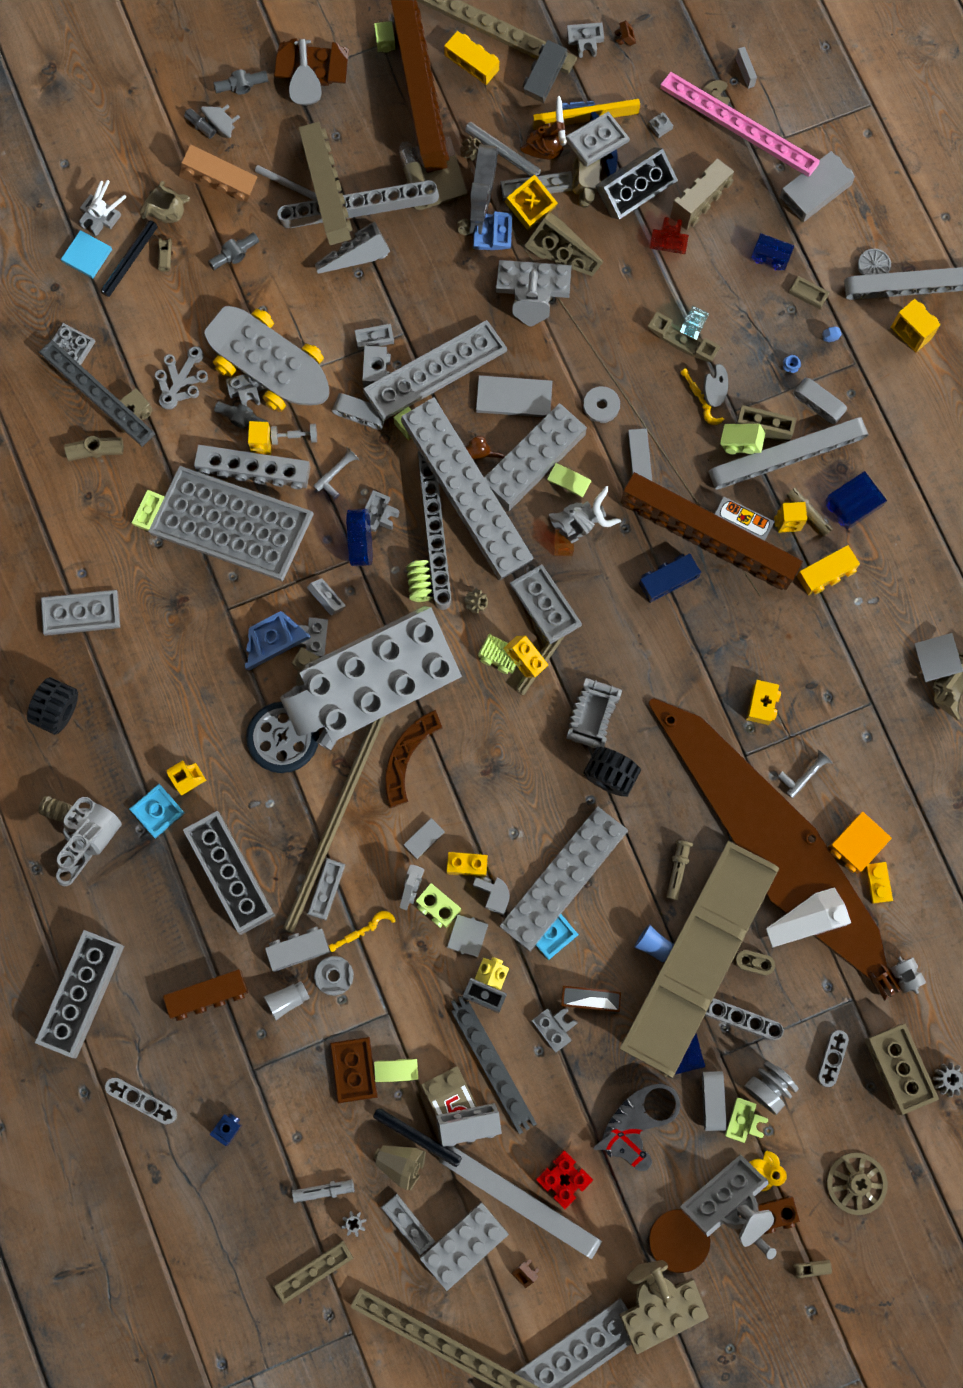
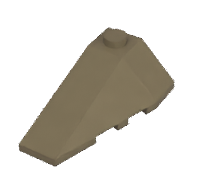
(560, 244)

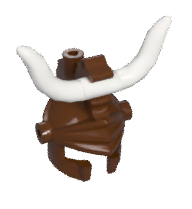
(548, 138)

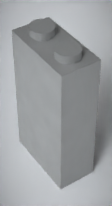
(811, 193)

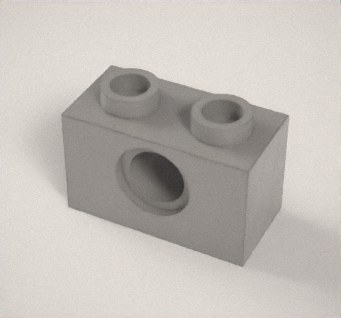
(375, 356)

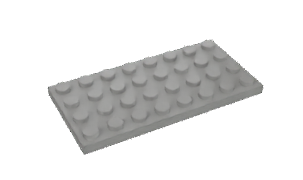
(231, 523)

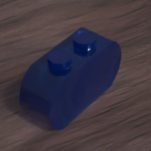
(359, 537)

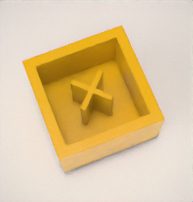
(531, 202)
(915, 325)

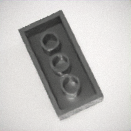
(636, 183)

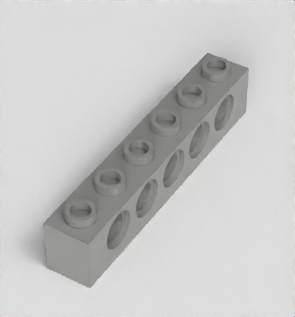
(207, 454)

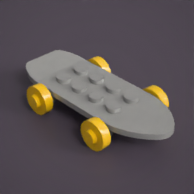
(267, 358)

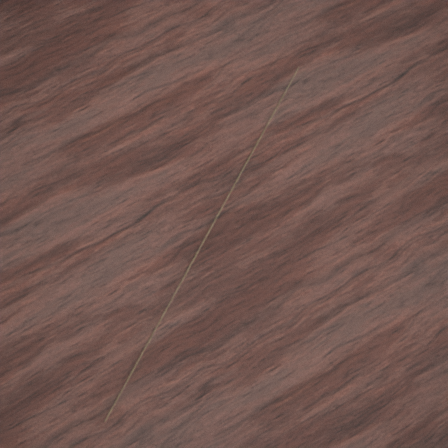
(628, 400)

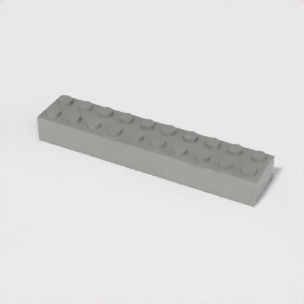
(466, 488)

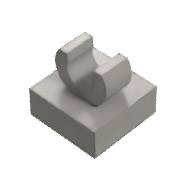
(660, 125)

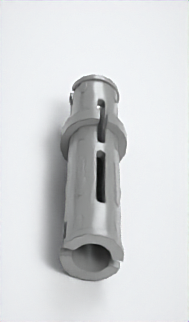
(315, 1192)

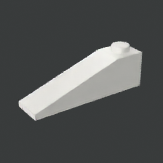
(814, 916)

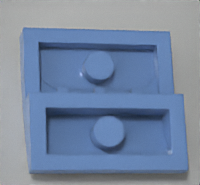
(495, 232)

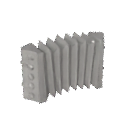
(592, 713)

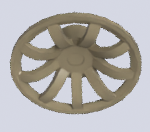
(857, 1183)

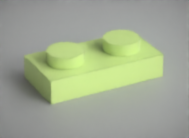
(147, 510)

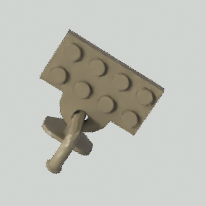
(663, 1311)

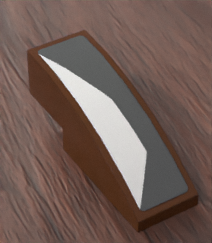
(590, 999)

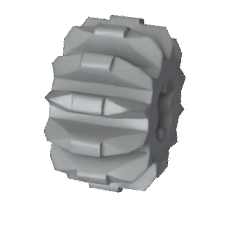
(949, 1087)

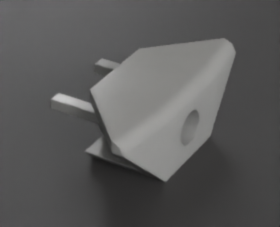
(220, 120)

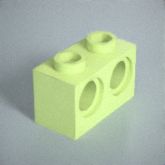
(441, 902)

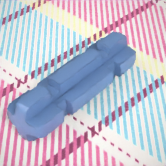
(572, 105)

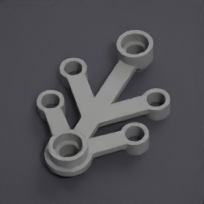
(180, 380)

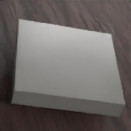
(73, 342)

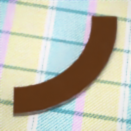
(402, 753)

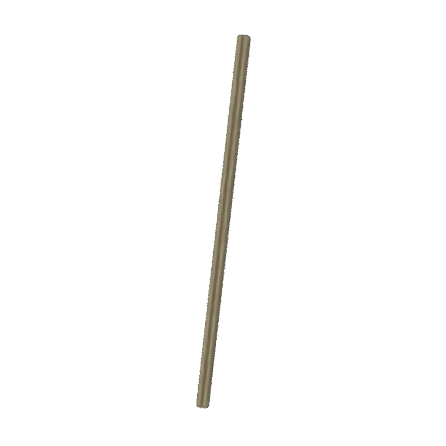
(332, 825)

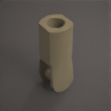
(164, 257)
(815, 1268)

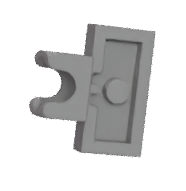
(585, 37)
(97, 224)
(245, 388)
(380, 511)
(317, 630)
(412, 884)
(554, 1028)

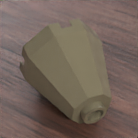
(400, 1164)

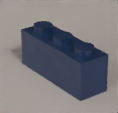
(669, 577)

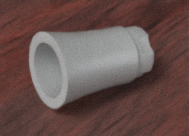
(286, 999)

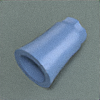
(654, 944)

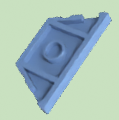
(272, 638)

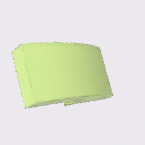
(569, 480)
(396, 1070)

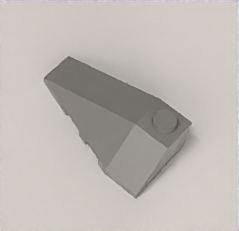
(365, 248)

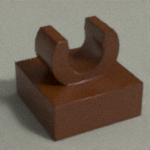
(627, 33)
(524, 1274)

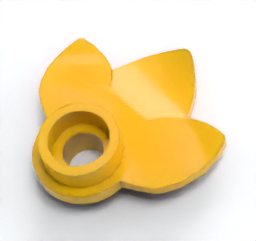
(767, 1167)

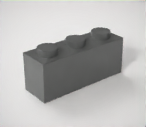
(545, 71)

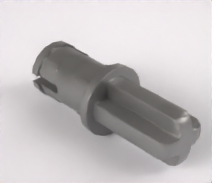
(200, 123)

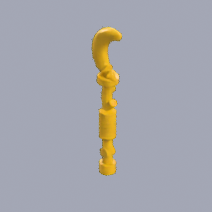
(697, 392)
(372, 925)

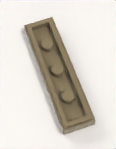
(313, 1272)

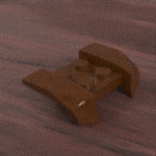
(326, 63)

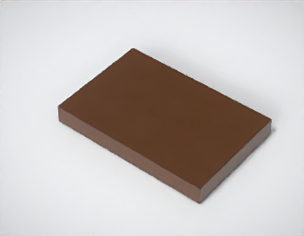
(353, 1070)

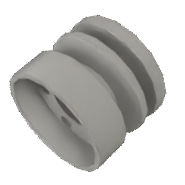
(771, 1087)

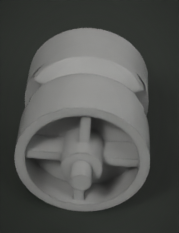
(907, 974)

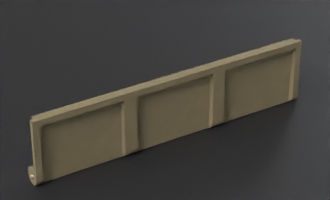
(699, 959)

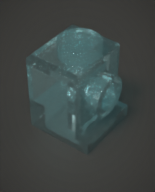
(694, 322)

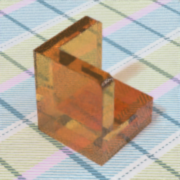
(562, 546)

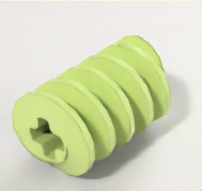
(417, 581)

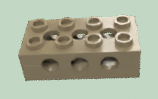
(914, 1072)

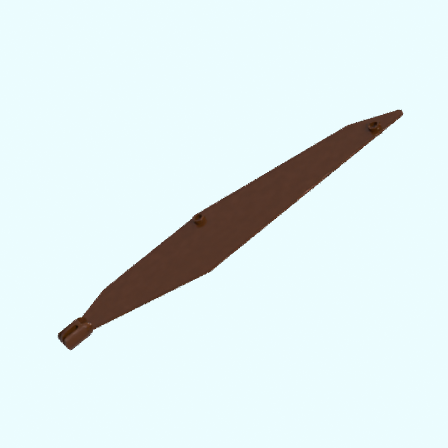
(774, 830)

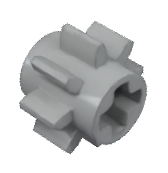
(359, 1222)

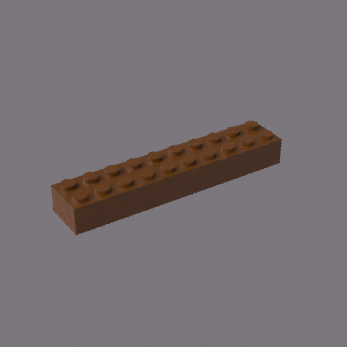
(420, 84)
(710, 531)

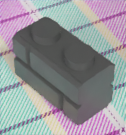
(484, 995)

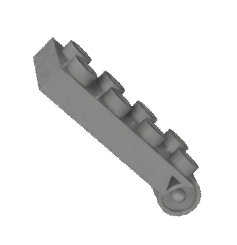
(372, 676)

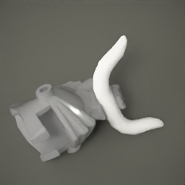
(579, 518)

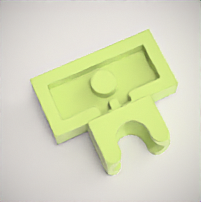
(744, 1121)

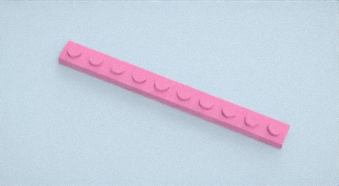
(740, 124)

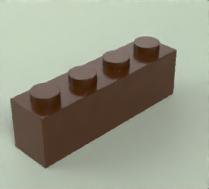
(206, 994)

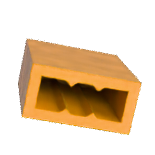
(859, 843)

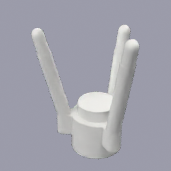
(98, 206)

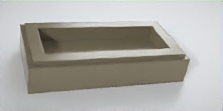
(809, 292)

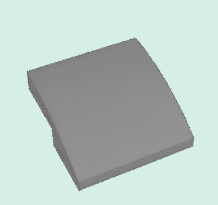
(938, 657)

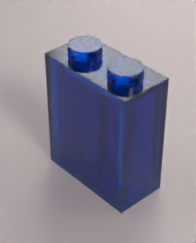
(855, 500)

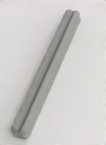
(503, 150)

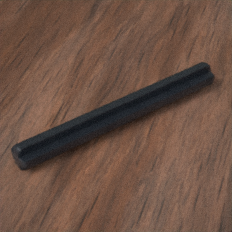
(129, 258)
(417, 1137)

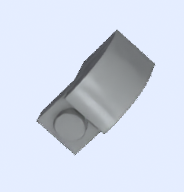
(498, 892)

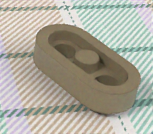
(754, 962)

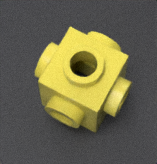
(492, 973)

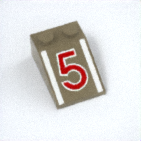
(449, 1092)

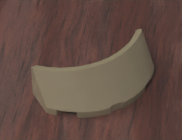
(949, 692)

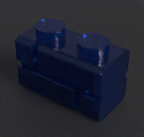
(772, 252)

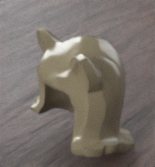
(164, 204)

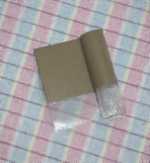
(448, 180)

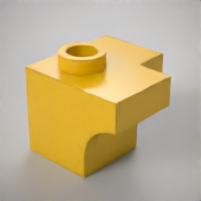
(185, 776)

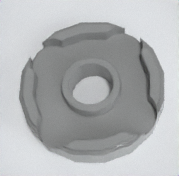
(604, 394)
(325, 967)

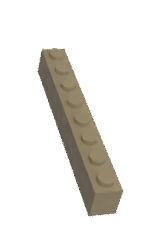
(324, 183)

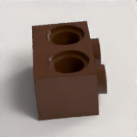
(775, 1208)

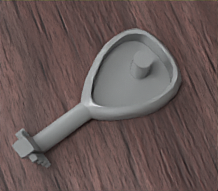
(304, 85)

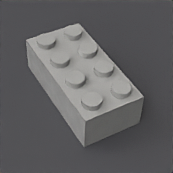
(464, 1246)

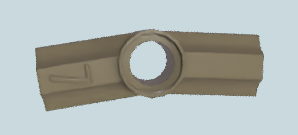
(82, 449)

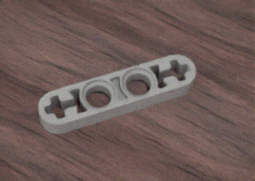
(139, 1104)

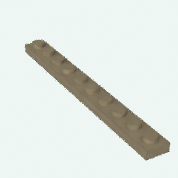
(494, 28)
(437, 1342)

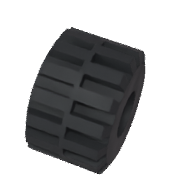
(52, 705)
(612, 771)

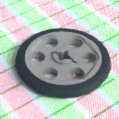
(268, 759)

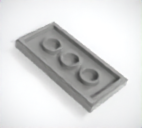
(514, 396)
(545, 604)
(80, 612)

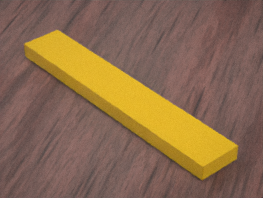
(583, 114)

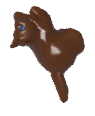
(480, 449)

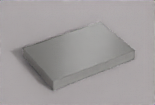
(597, 139)

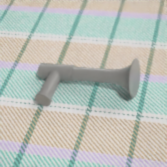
(324, 481)
(796, 786)

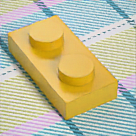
(879, 883)

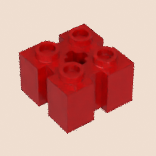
(551, 1179)

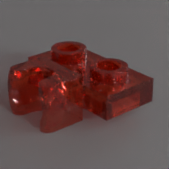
(669, 238)

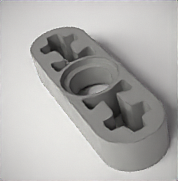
(831, 1042)

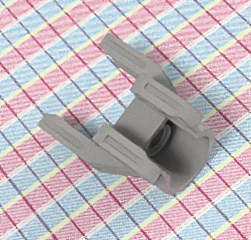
(89, 836)

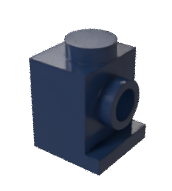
(226, 1137)

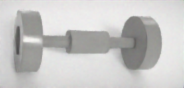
(293, 434)

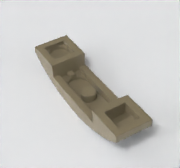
(670, 333)

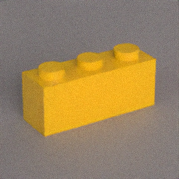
(471, 57)
(828, 570)

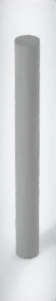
(285, 182)

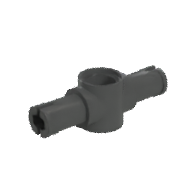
(240, 82)
(233, 251)
(238, 415)

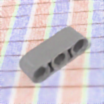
(820, 400)
(357, 411)
(713, 1101)

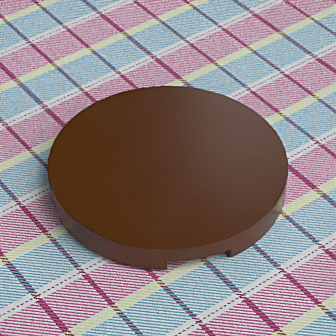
(678, 1242)

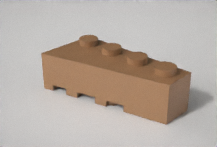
(217, 174)

